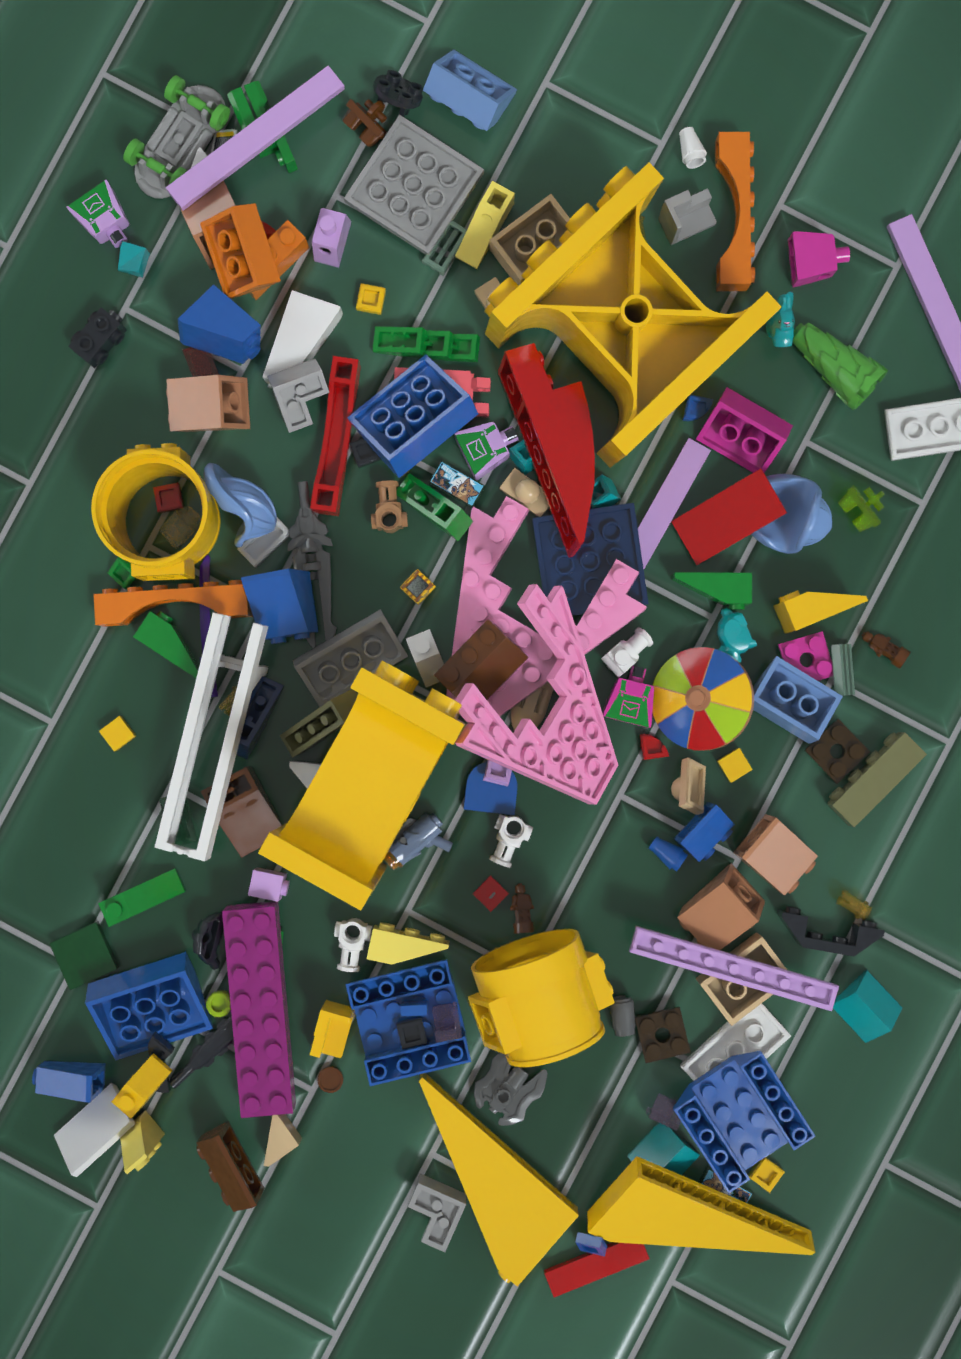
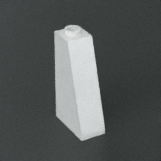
(301, 332)

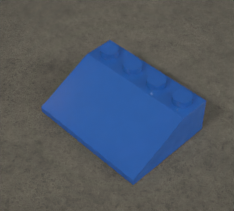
(413, 415)
(147, 1000)

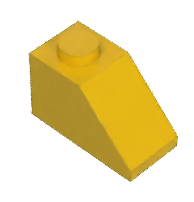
(142, 1086)

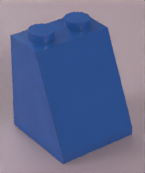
(220, 327)
(282, 603)

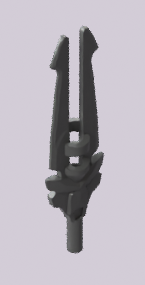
(309, 536)

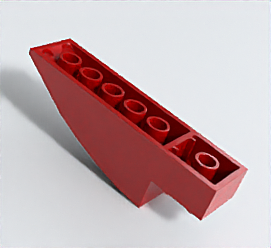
(557, 438)

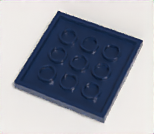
(608, 537)

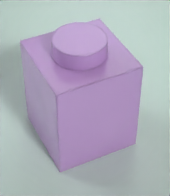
(268, 884)

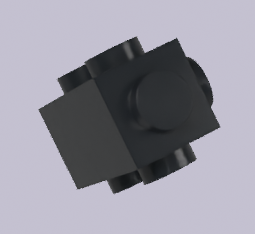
(98, 337)

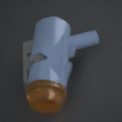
(414, 837)

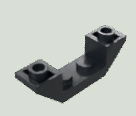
(861, 934)

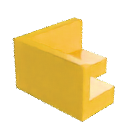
(332, 1029)

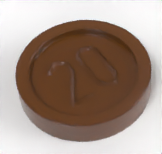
(330, 1079)

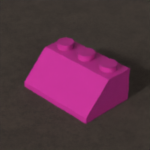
(744, 431)

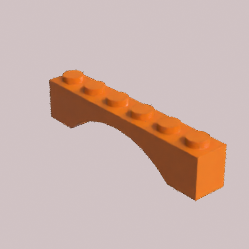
(733, 162)
(121, 608)

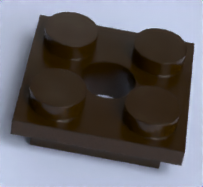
(852, 751)
(673, 1045)

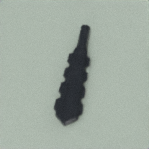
(203, 1054)

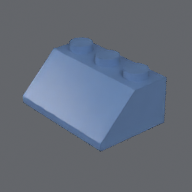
(468, 90)
(794, 700)

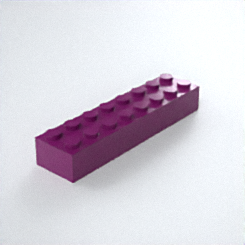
(259, 1009)

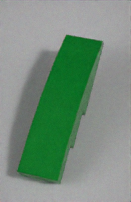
(417, 342)

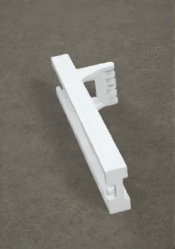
(250, 675)

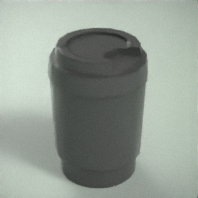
(623, 1016)

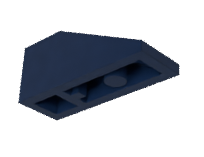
(260, 707)

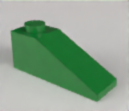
(434, 507)
(722, 588)
(165, 639)
(142, 897)

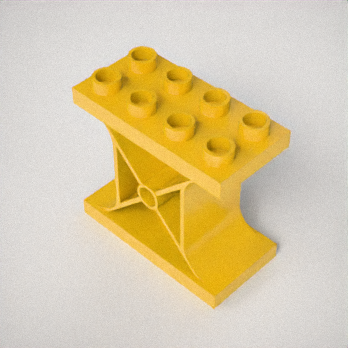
(623, 311)
(366, 785)

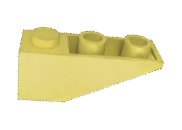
(485, 224)
(396, 946)
(140, 1142)

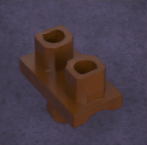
(357, 115)

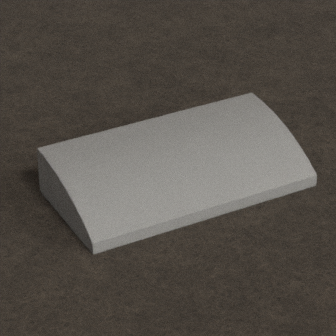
(336, 662)

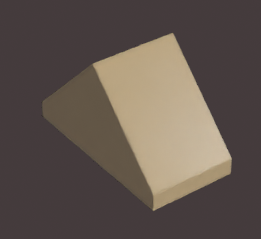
(281, 1140)

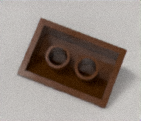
(483, 659)
(230, 1167)

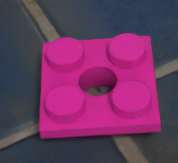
(816, 647)

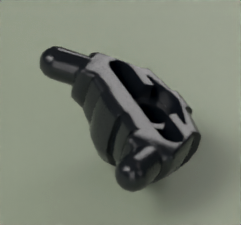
(207, 939)

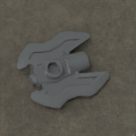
(506, 1090)

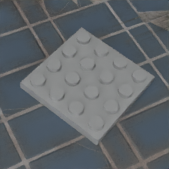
(414, 185)

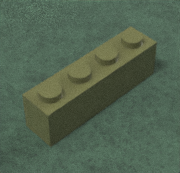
(319, 724)
(876, 778)

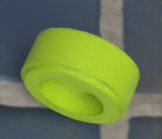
(218, 1003)

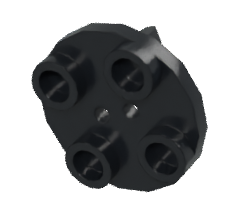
(398, 91)

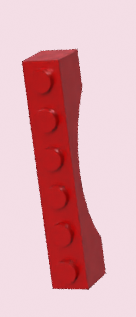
(337, 435)

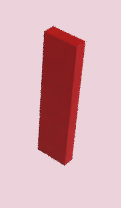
(593, 1267)

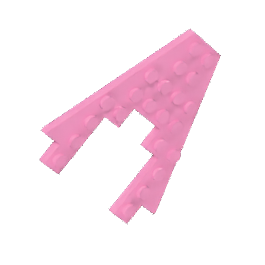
(484, 595)
(573, 744)

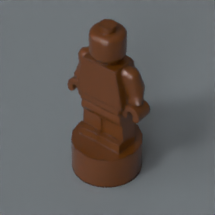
(883, 646)
(521, 904)

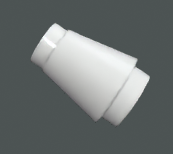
(691, 148)

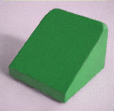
(121, 573)

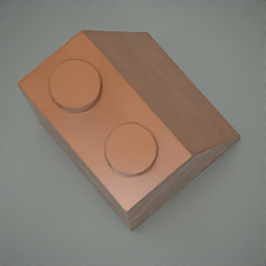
(204, 208)
(208, 403)
(776, 854)
(722, 909)

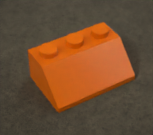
(240, 250)

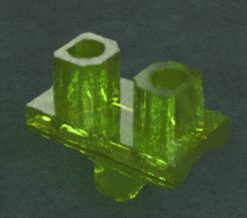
(868, 517)

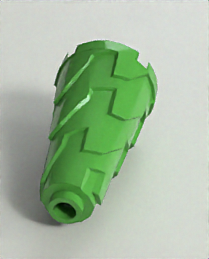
(840, 365)

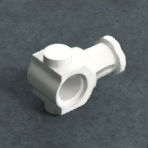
(626, 653)
(510, 840)
(351, 944)

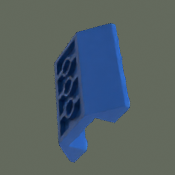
(379, 1009)
(740, 1116)

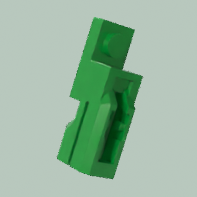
(260, 106)

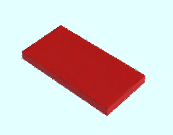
(729, 516)

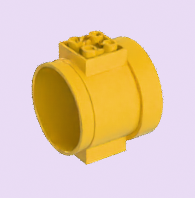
(118, 487)
(540, 998)

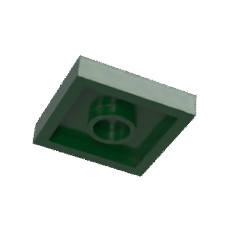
(84, 955)

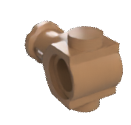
(388, 507)

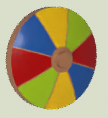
(702, 698)

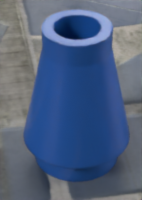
(668, 853)

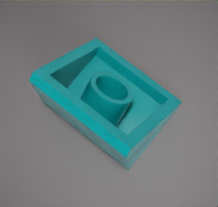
(867, 1007)
(665, 1148)

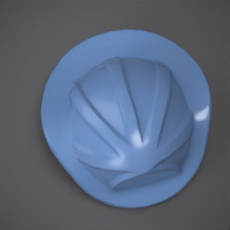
(242, 499)
(806, 518)

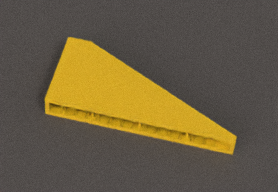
(510, 1199)
(671, 1210)

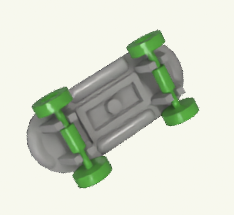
(173, 146)

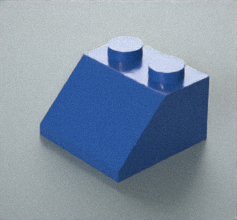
(705, 832)

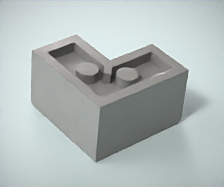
(686, 215)
(295, 387)
(442, 1205)

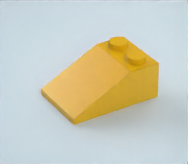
(802, 610)

